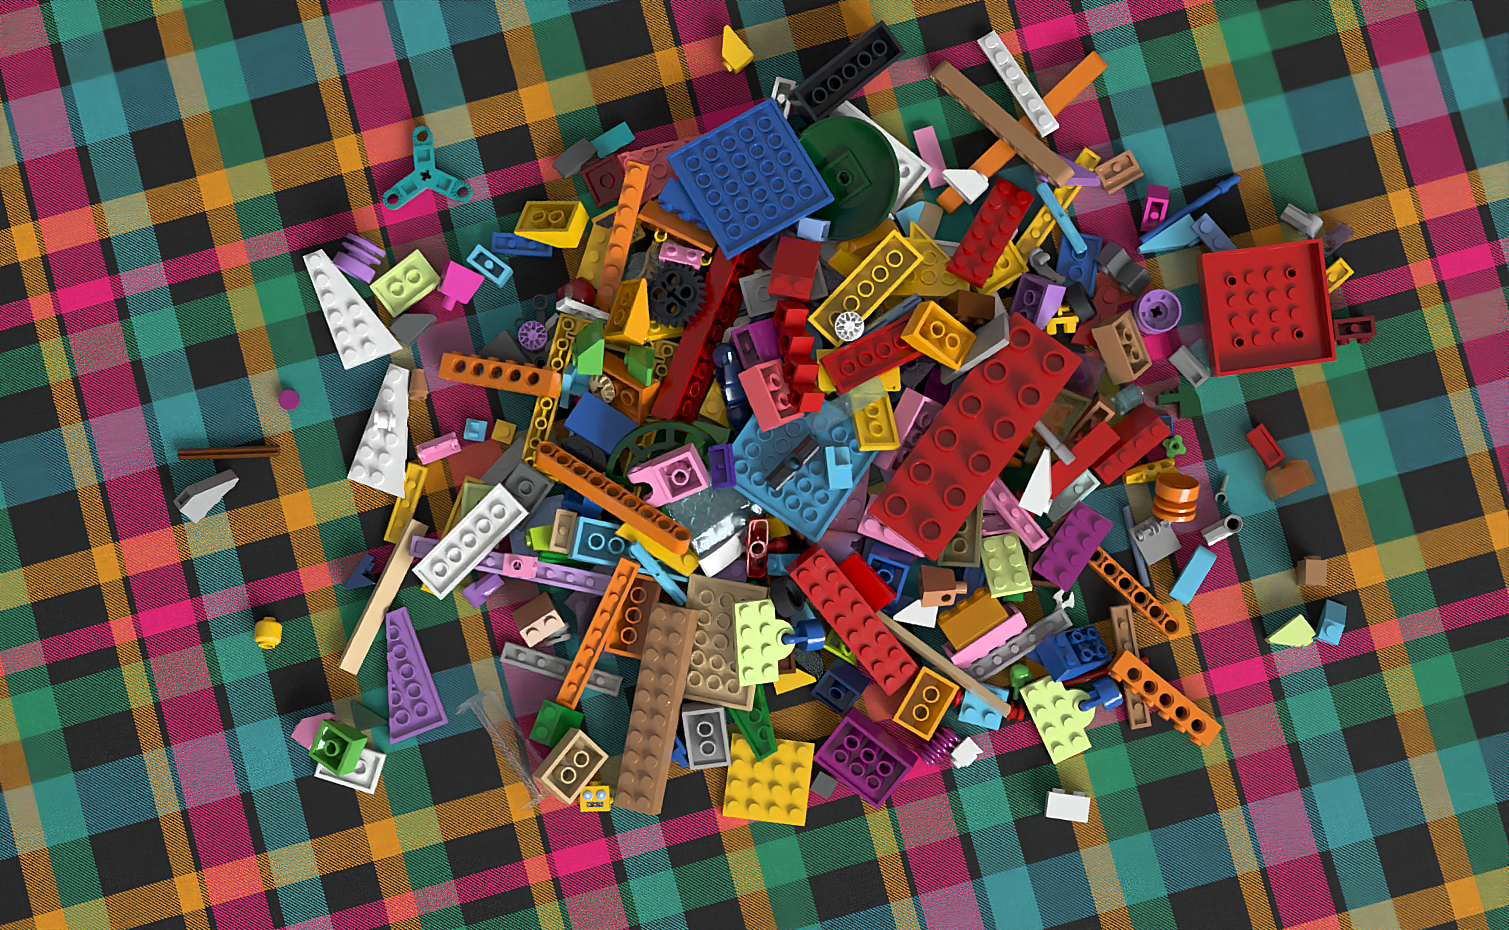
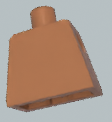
(938, 586)

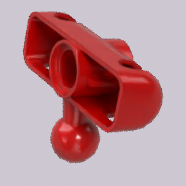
(759, 535)

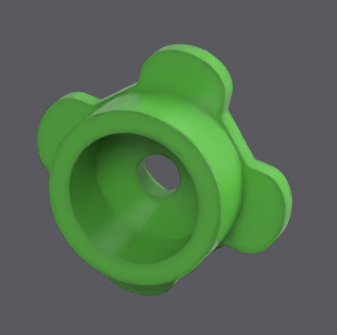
(1168, 443)

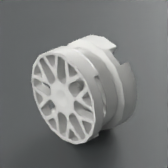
(849, 326)

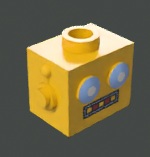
(595, 797)

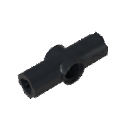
(783, 472)

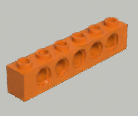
(546, 386)
(1207, 726)

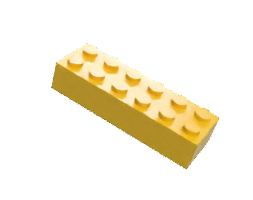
(867, 284)

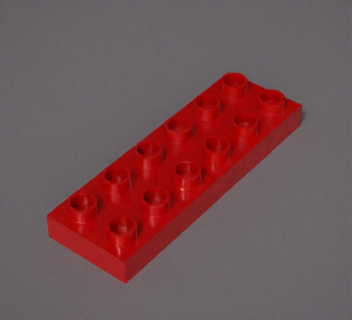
(974, 438)

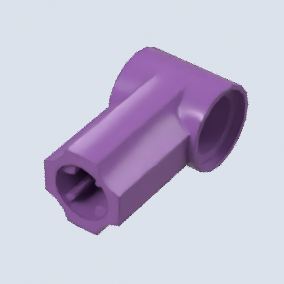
(479, 591)

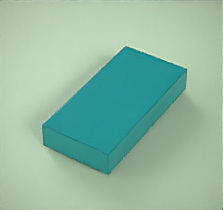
(613, 140)

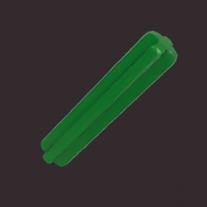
(561, 558)

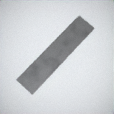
(504, 464)

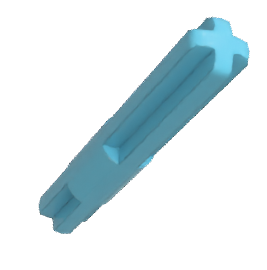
(1061, 217)
(658, 573)

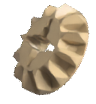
(607, 393)

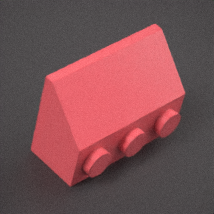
(768, 395)

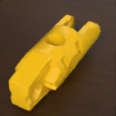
(1150, 471)

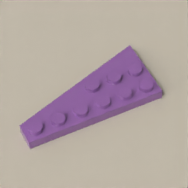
(411, 689)

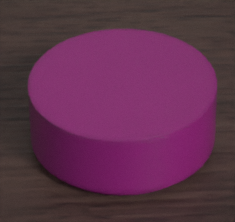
(289, 400)

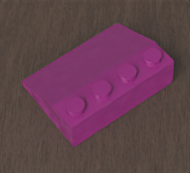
(865, 758)

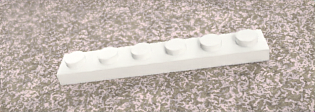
(1018, 84)

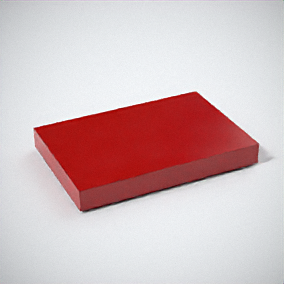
(867, 581)

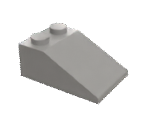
(706, 735)

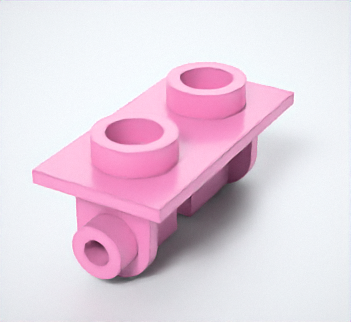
(680, 254)
(438, 448)

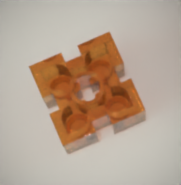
(1284, 481)

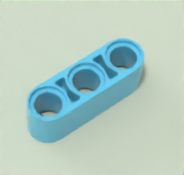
(1192, 574)

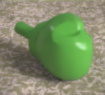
(1019, 676)

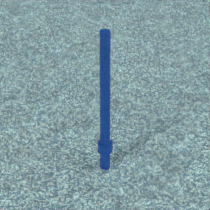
(1220, 188)

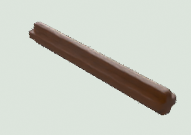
(229, 452)

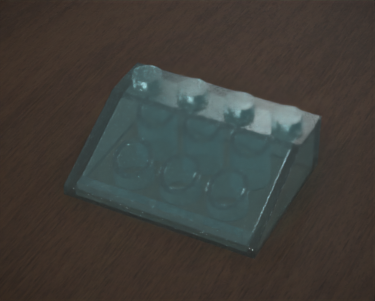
(712, 516)

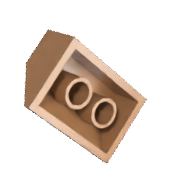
(1121, 347)

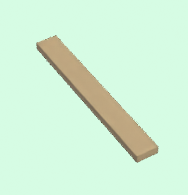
(381, 598)
(945, 665)

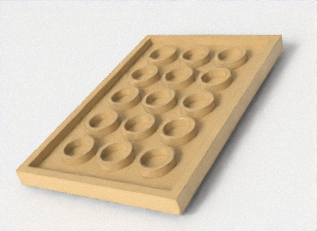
(712, 660)

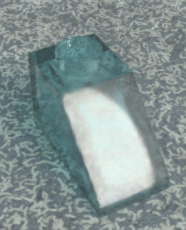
(1128, 398)

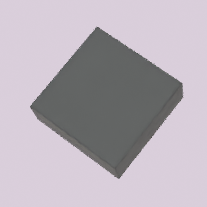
(823, 785)

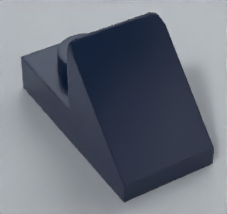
(358, 578)

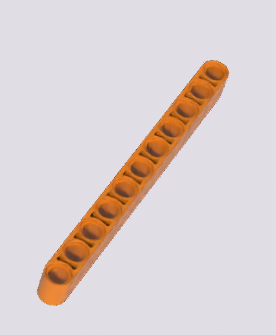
(1055, 101)

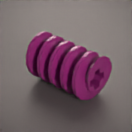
(937, 746)

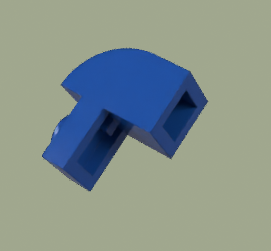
(577, 502)

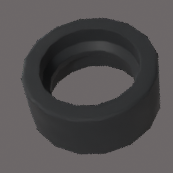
(1080, 301)
(786, 596)

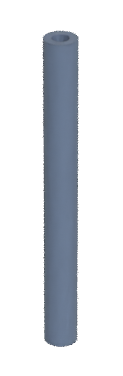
(1137, 554)

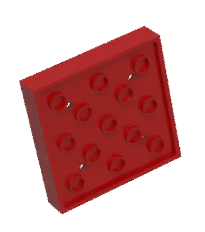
(1266, 307)

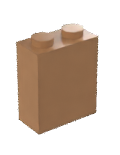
(537, 619)

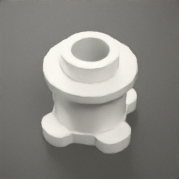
(384, 420)

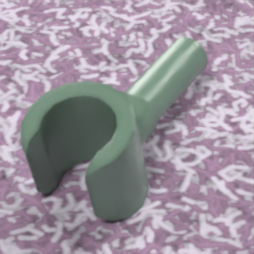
(1222, 489)

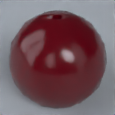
(582, 291)

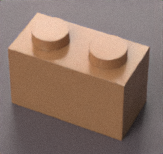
(1311, 572)

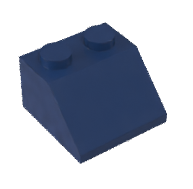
(840, 686)

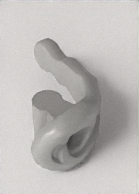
(1038, 261)

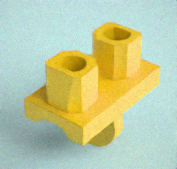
(1068, 319)

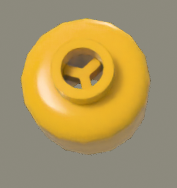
(268, 633)

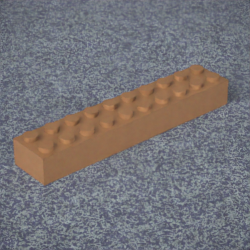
(656, 708)

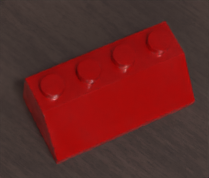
(1139, 434)

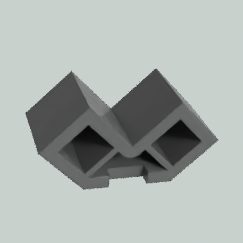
(1122, 270)

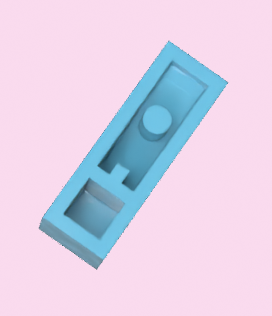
(1174, 237)

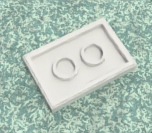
(365, 773)

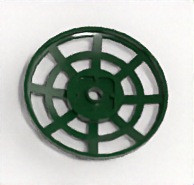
(641, 455)

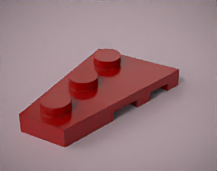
(1106, 305)

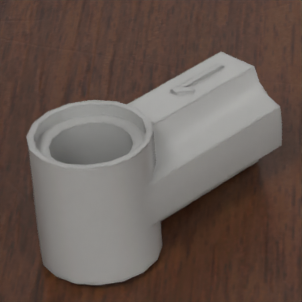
(1305, 224)
(1220, 530)

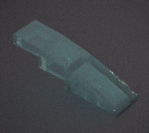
(845, 405)

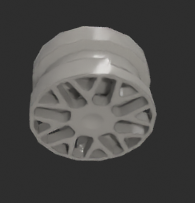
(563, 632)

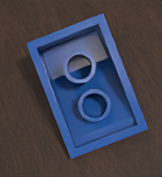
(893, 567)

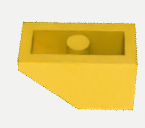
(734, 52)
(792, 681)

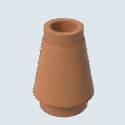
(418, 387)

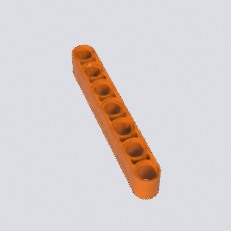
(1133, 588)

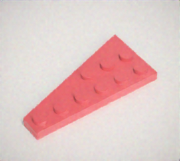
(659, 168)

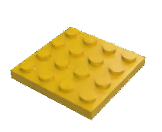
(771, 788)

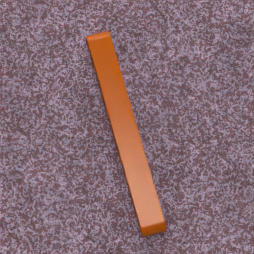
(612, 497)

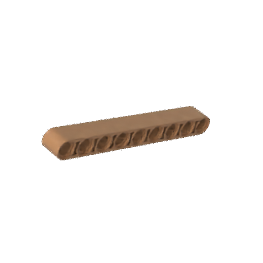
(1002, 124)

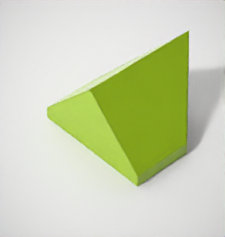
(838, 647)

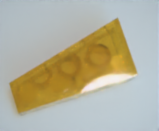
(1059, 419)

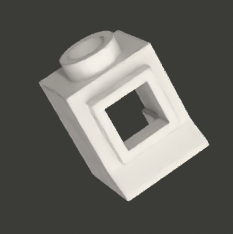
(965, 753)

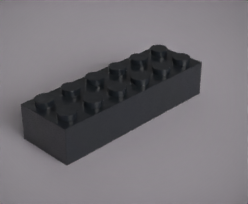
(845, 73)

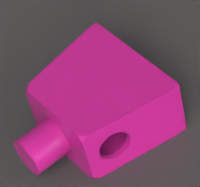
(457, 284)

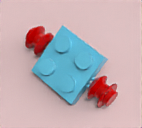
(979, 713)

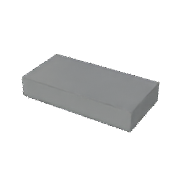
(1189, 366)

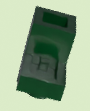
(1186, 399)

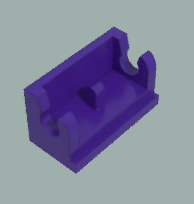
(722, 466)

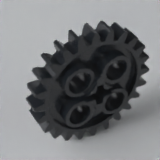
(686, 280)

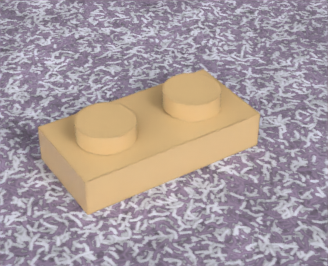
(562, 531)

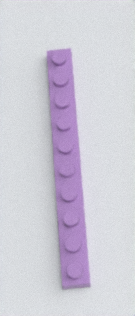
(547, 572)

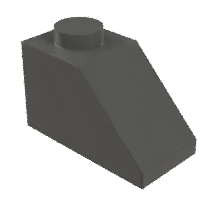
(411, 326)

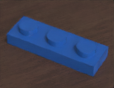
(517, 245)

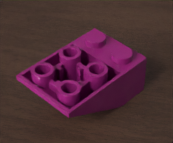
(756, 343)

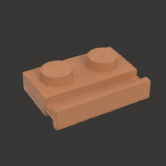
(1118, 172)

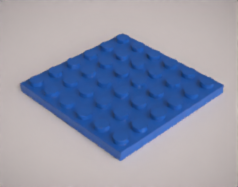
(749, 178)

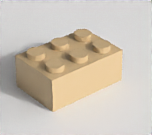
(570, 765)

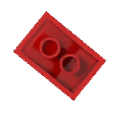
(794, 270)

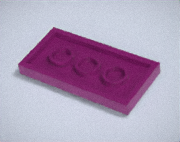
(1072, 546)

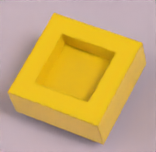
(504, 432)

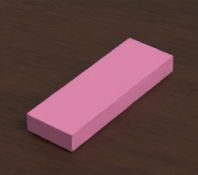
(931, 155)

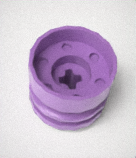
(358, 258)
(1166, 306)

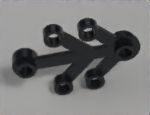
(541, 355)

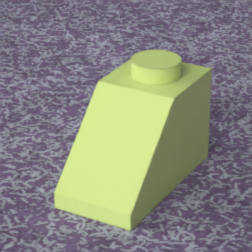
(1293, 633)

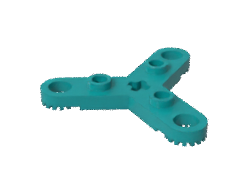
(413, 183)

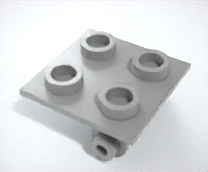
(1155, 539)

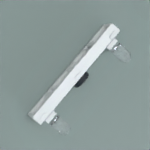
(578, 309)

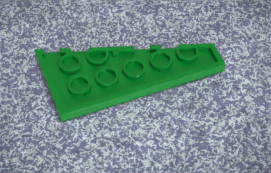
(757, 726)

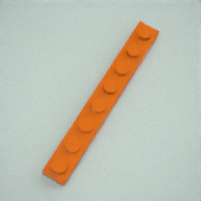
(621, 234)
(598, 632)

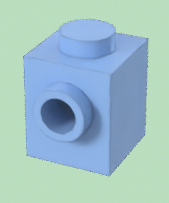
(813, 229)

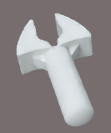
(1058, 597)

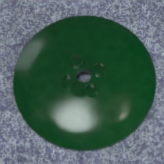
(868, 158)

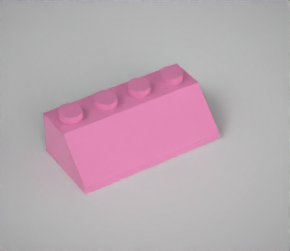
(912, 419)
(993, 638)

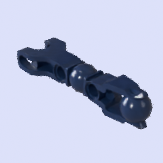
(733, 394)

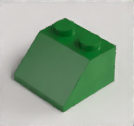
(554, 722)

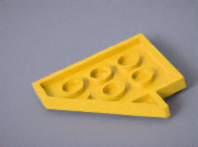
(929, 277)

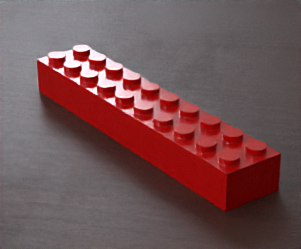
(693, 362)

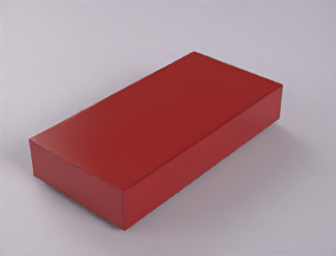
(1265, 445)

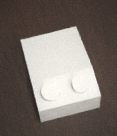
(1038, 492)

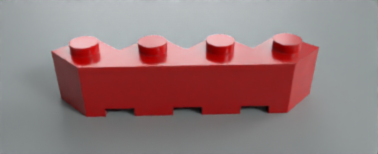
(795, 346)

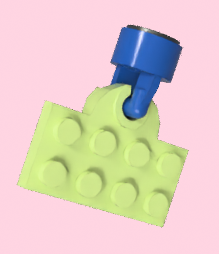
(764, 640)
(1064, 713)

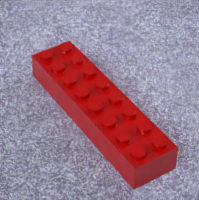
(852, 618)

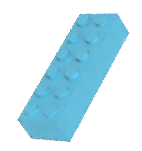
(598, 544)

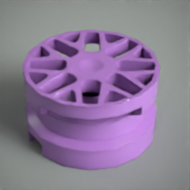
(533, 336)

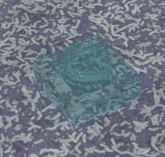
(1199, 350)

